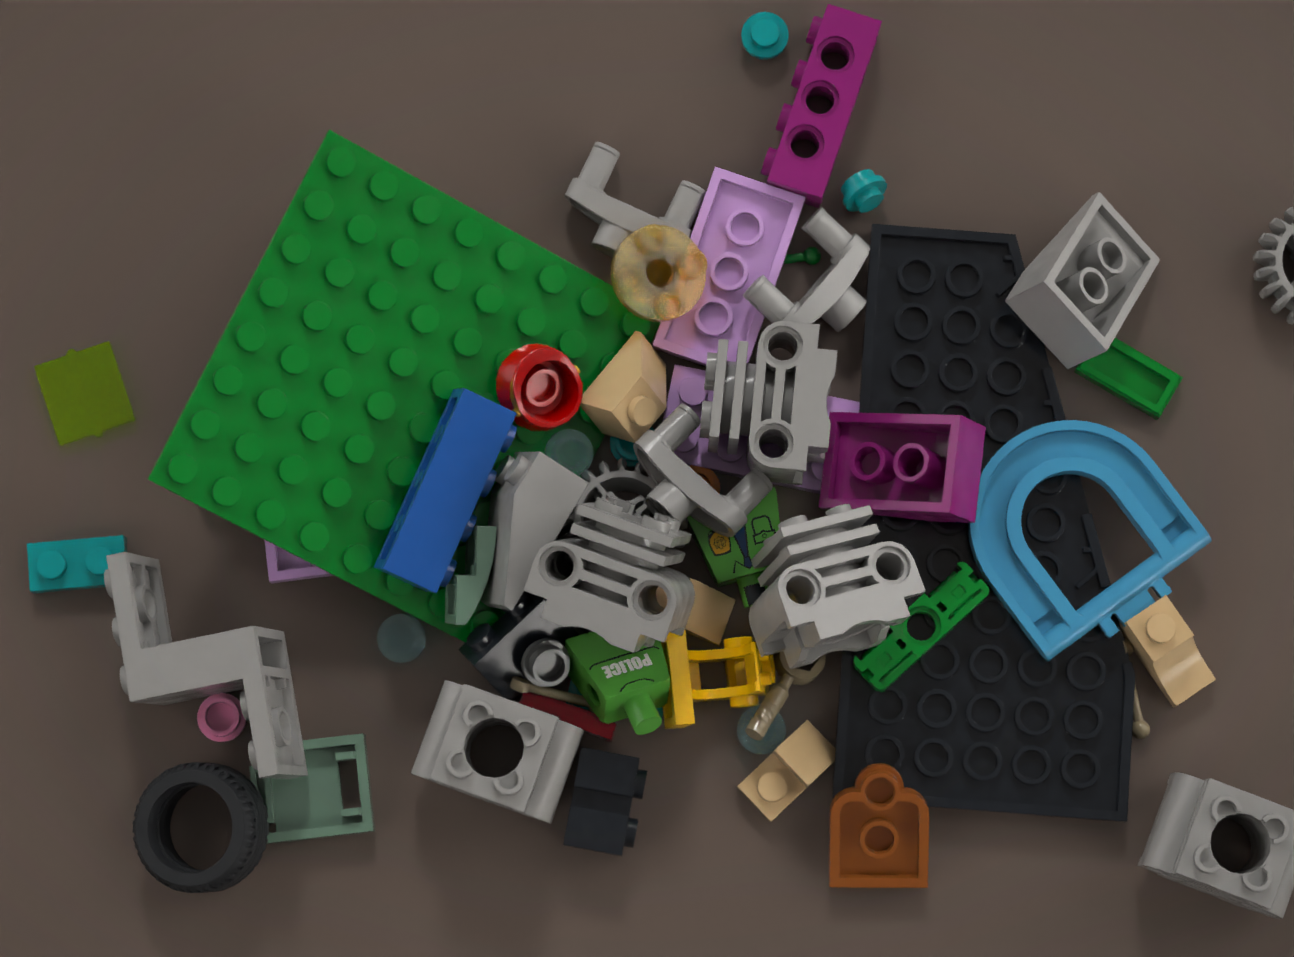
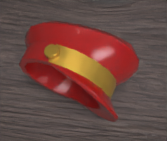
(539, 387)

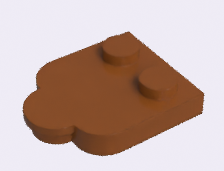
(878, 833)

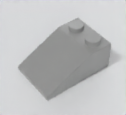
(1084, 283)
(529, 511)

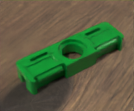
(946, 606)

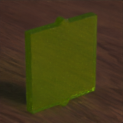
(85, 393)

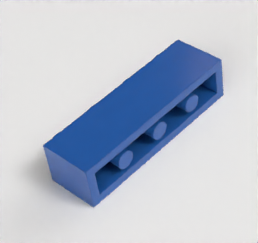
(446, 490)

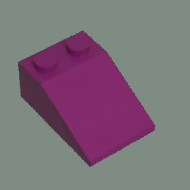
(904, 465)

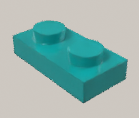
(71, 563)

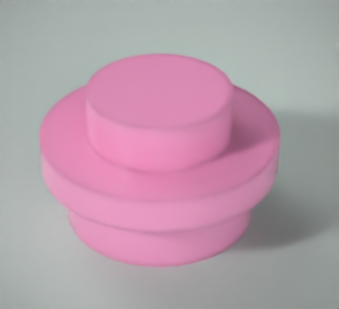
(221, 717)

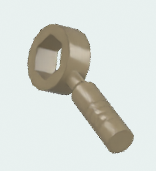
(779, 693)

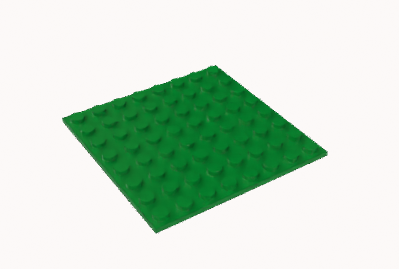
(348, 356)

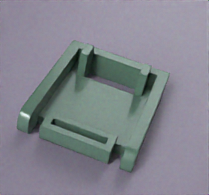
(314, 803)

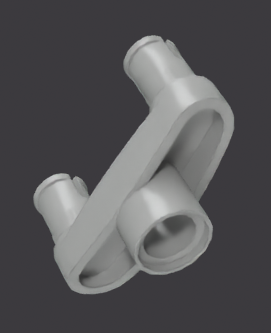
(616, 217)
(831, 294)
(682, 490)

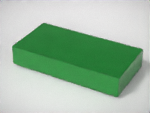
(1132, 378)

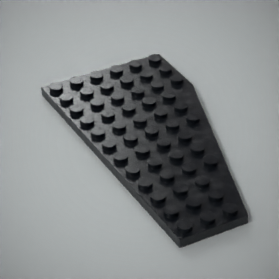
(982, 710)

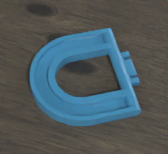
(1134, 485)

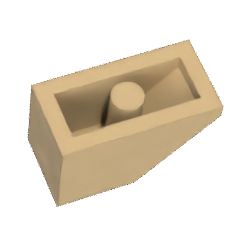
(628, 391)

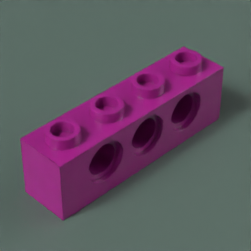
(854, 39)

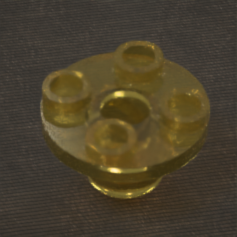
(658, 273)

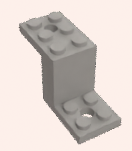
(206, 665)

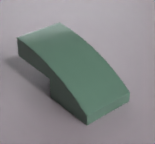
(466, 589)

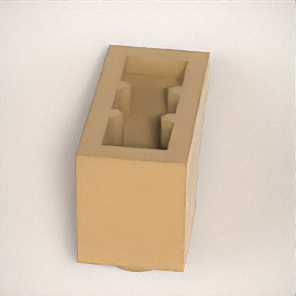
(1168, 651)

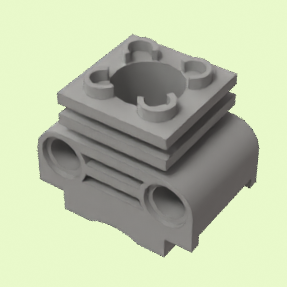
(772, 400)
(616, 576)
(830, 586)
(540, 775)
(1182, 847)

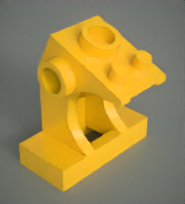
(745, 676)

